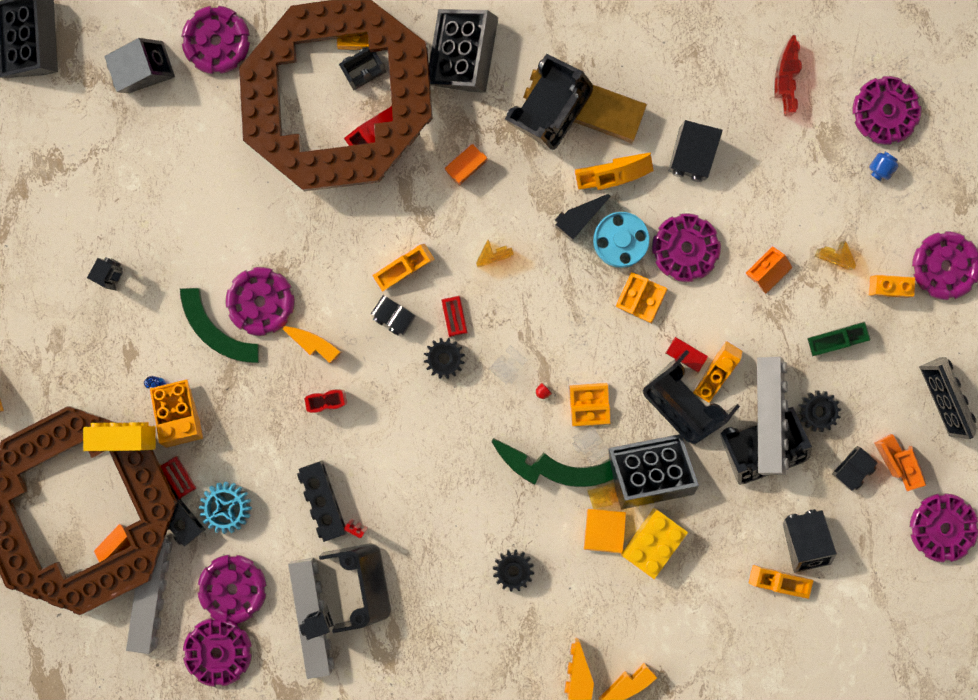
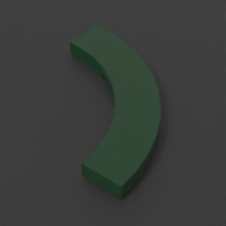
(210, 334)
(573, 476)

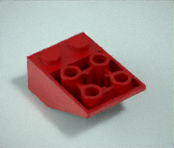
(365, 133)

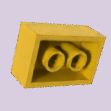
(119, 436)
(654, 543)

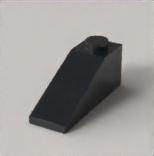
(577, 218)

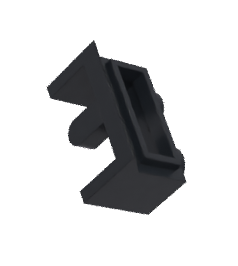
(351, 63)
(106, 273)
(316, 624)

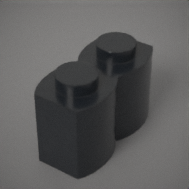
(393, 315)
(855, 468)

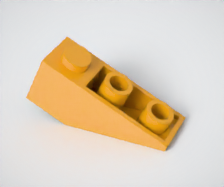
(718, 371)
(580, 682)

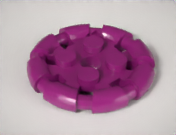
(215, 28)
(875, 111)
(675, 251)
(957, 262)
(248, 298)
(933, 524)
(224, 597)
(225, 644)

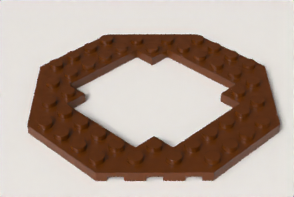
(344, 164)
(110, 577)

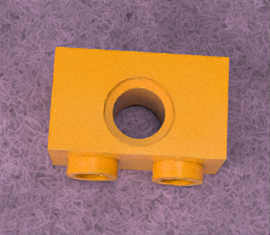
(892, 286)

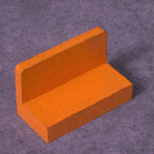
(466, 164)
(769, 269)
(887, 447)
(910, 469)
(112, 544)

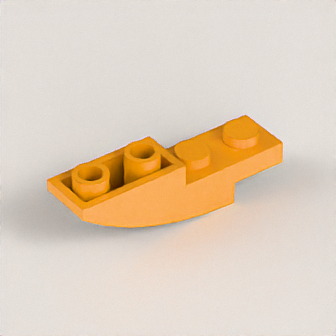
(616, 173)

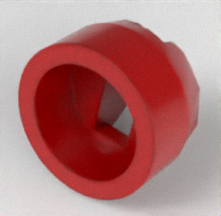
(542, 391)

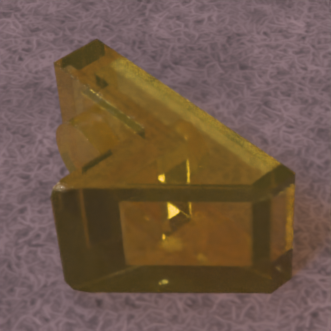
(488, 257)
(841, 258)
(603, 495)

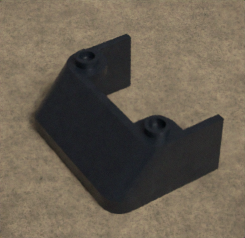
(681, 405)
(372, 582)

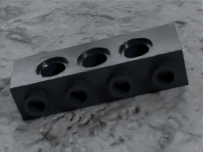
(318, 471)
(193, 526)

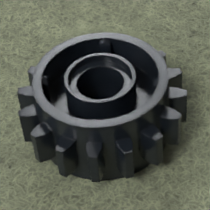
(436, 351)
(829, 415)
(513, 559)

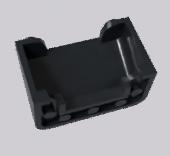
(552, 103)
(743, 448)

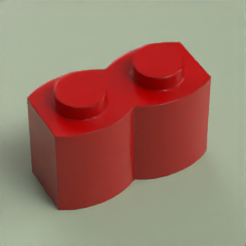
(321, 401)

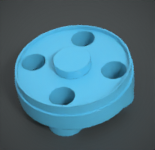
(621, 239)

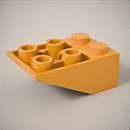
(175, 414)

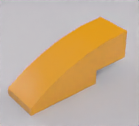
(403, 267)
(313, 343)
(780, 581)
(629, 685)

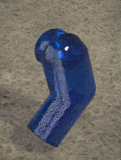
(153, 381)

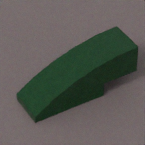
(839, 338)
(516, 461)

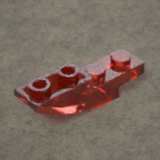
(788, 68)

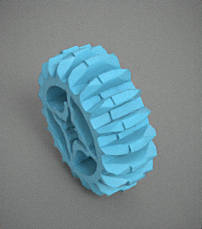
(211, 517)

